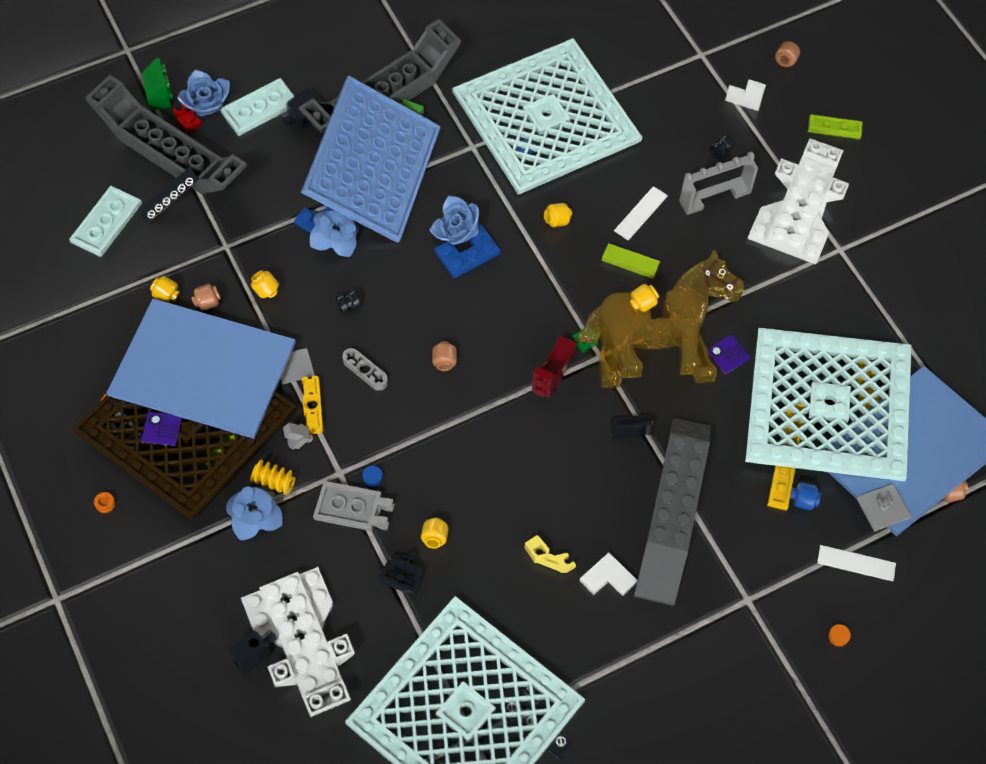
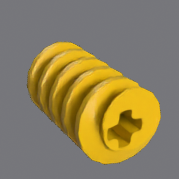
(273, 478)

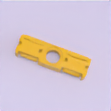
(312, 393)

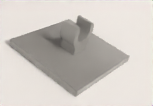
(883, 507)

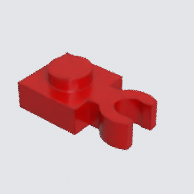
(187, 119)

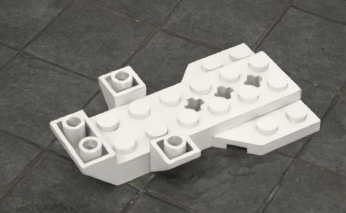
(807, 187)
(309, 661)

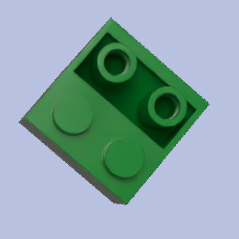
(157, 86)

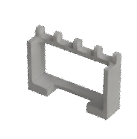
(739, 186)

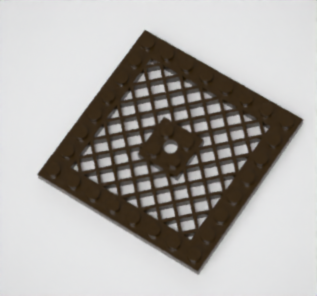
(177, 495)

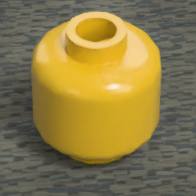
(557, 215)
(264, 284)
(164, 289)
(644, 298)
(434, 533)

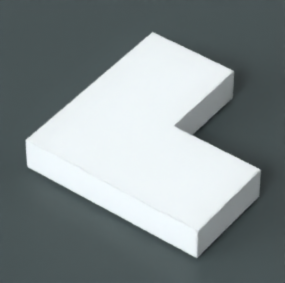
(748, 98)
(610, 571)

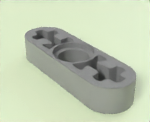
(363, 361)

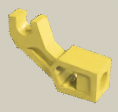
(546, 559)

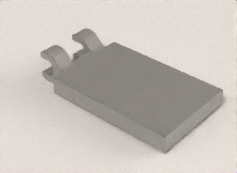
(352, 507)

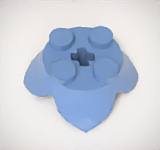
(204, 94)
(458, 223)
(325, 237)
(248, 523)

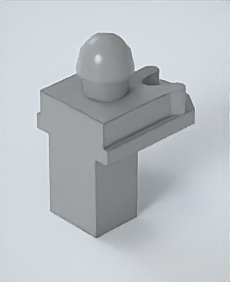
(297, 435)

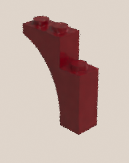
(554, 368)

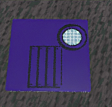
(728, 354)
(161, 429)

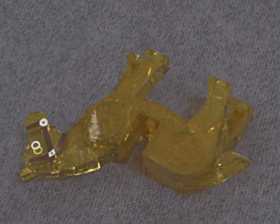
(683, 316)

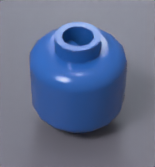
(805, 496)

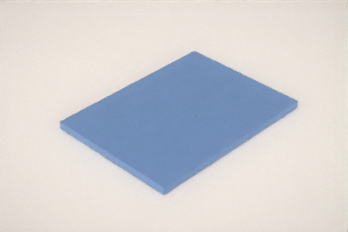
(371, 159)
(202, 368)
(943, 447)

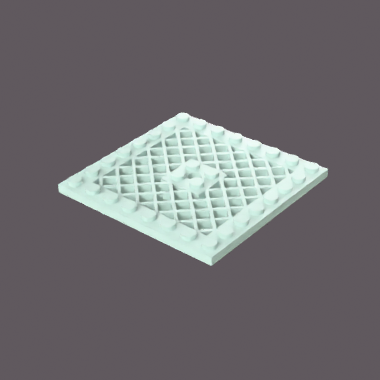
(524, 176)
(816, 458)
(459, 615)

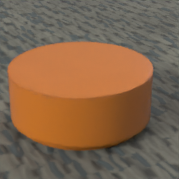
(104, 502)
(839, 635)

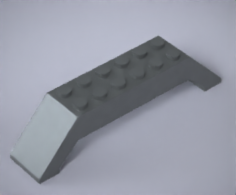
(404, 76)
(160, 140)
(674, 512)

